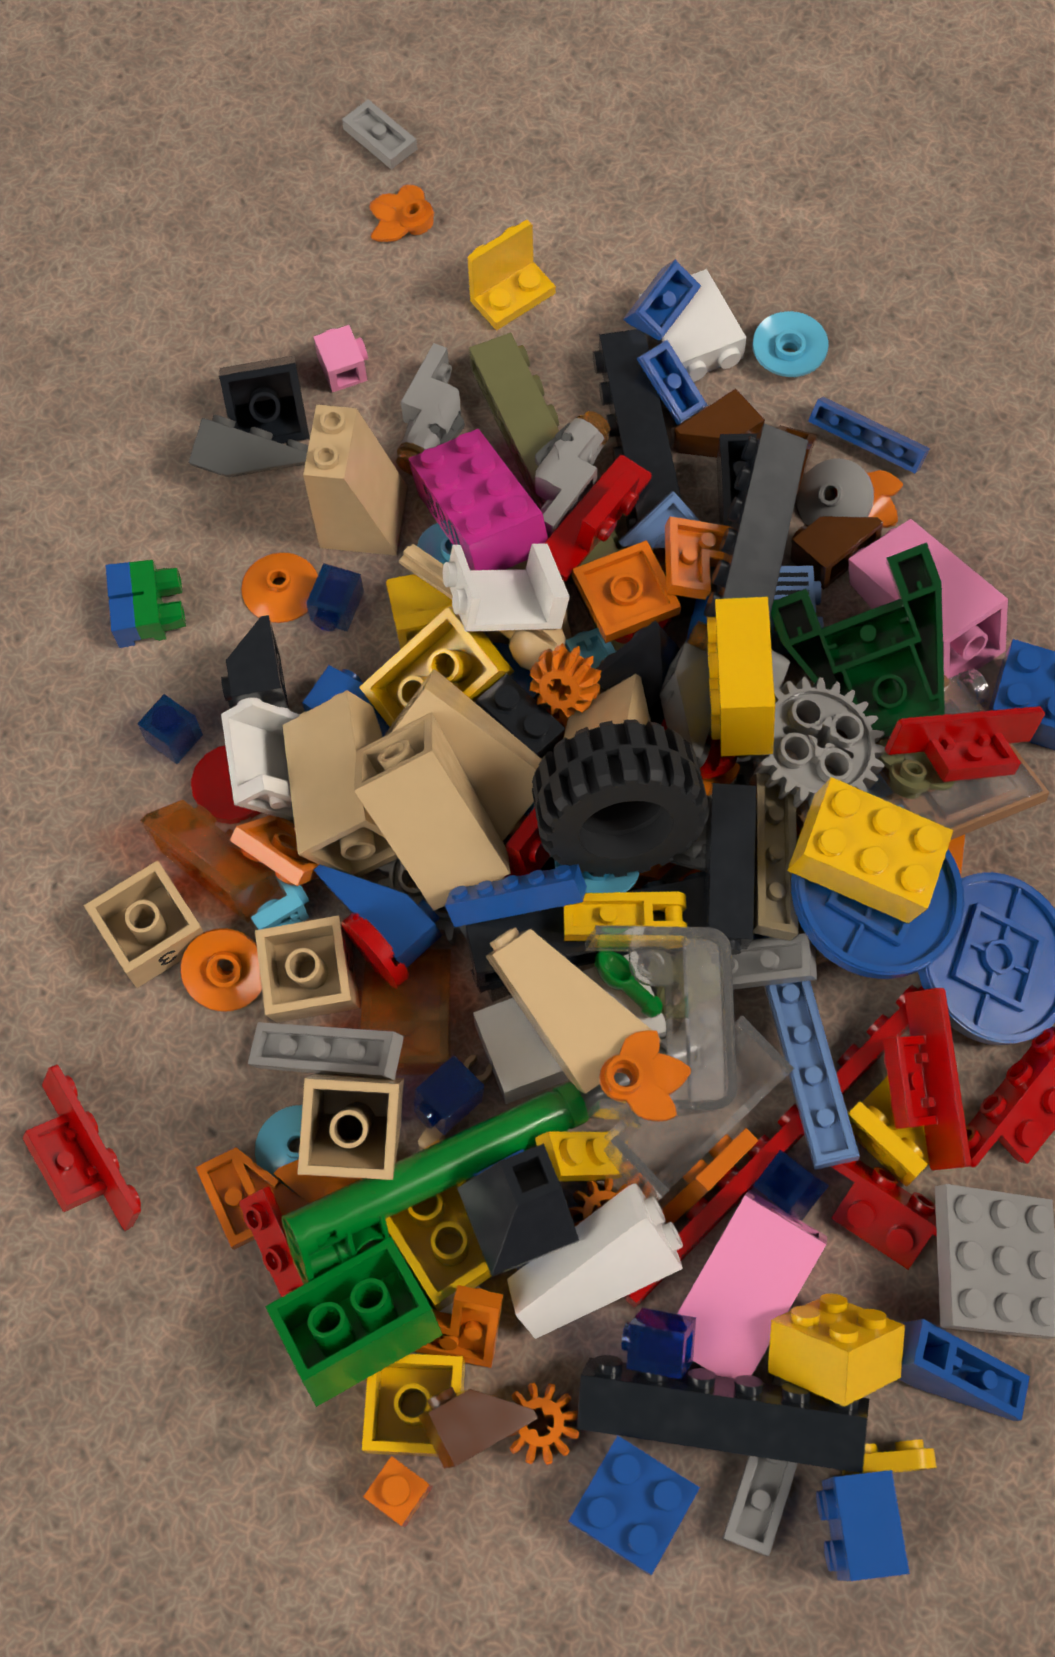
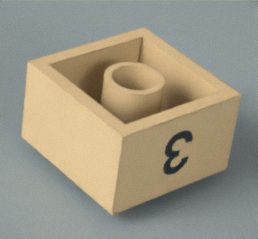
(145, 923)
(306, 969)

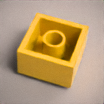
(836, 1348)
(398, 1397)

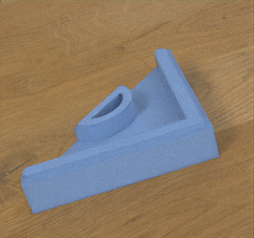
(652, 525)

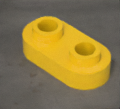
(908, 1457)

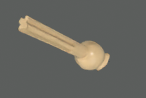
(524, 644)

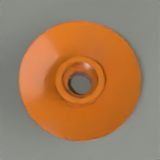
(281, 601)
(211, 984)

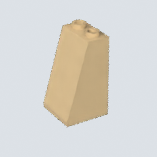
(352, 485)
(489, 754)
(321, 761)
(429, 810)
(564, 1006)
(350, 1126)

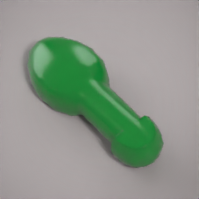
(616, 974)

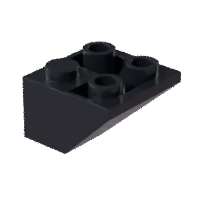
(647, 656)
(518, 1210)

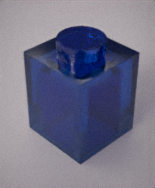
(335, 598)
(170, 729)
(447, 1096)
(790, 1185)
(659, 1343)

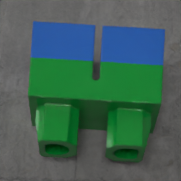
(137, 602)

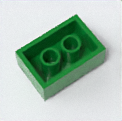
(354, 1321)

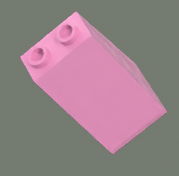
(971, 607)
(748, 1283)

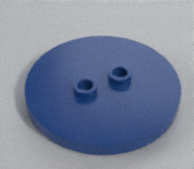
(875, 942)
(999, 963)

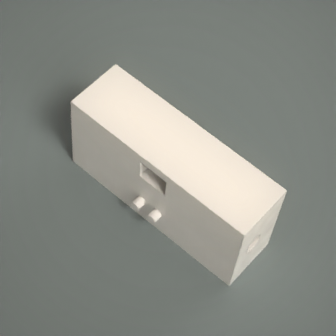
(518, 1053)

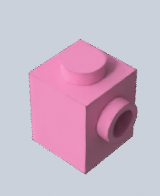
(341, 357)

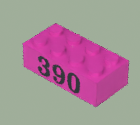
(478, 502)

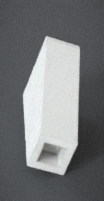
(616, 1254)

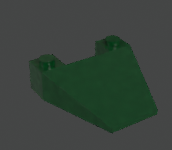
(883, 654)

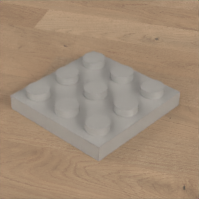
(995, 1261)

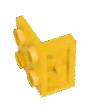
(505, 278)
(414, 605)
(898, 1150)

